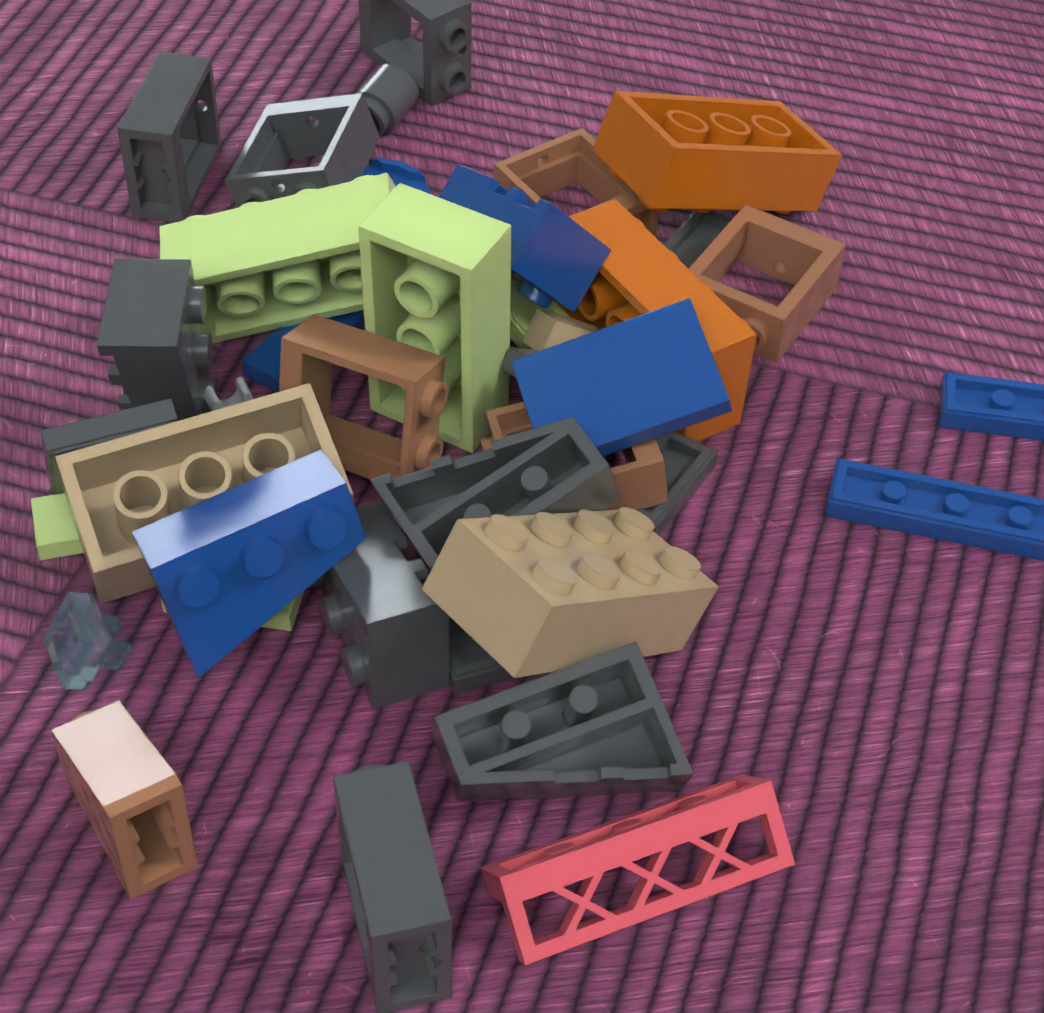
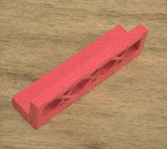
(628, 839)

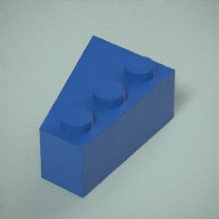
(548, 249)
(248, 553)

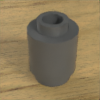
(389, 96)

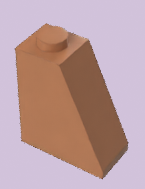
(127, 797)

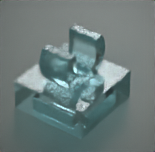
(83, 641)

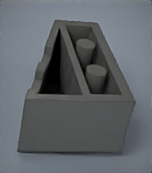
(157, 336)
(522, 474)
(388, 623)
(566, 735)

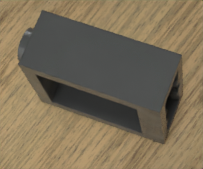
(435, 64)
(285, 132)
(170, 137)
(394, 887)

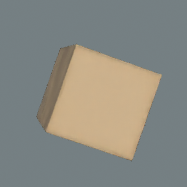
(553, 329)

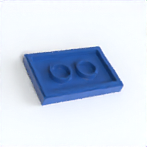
(627, 379)

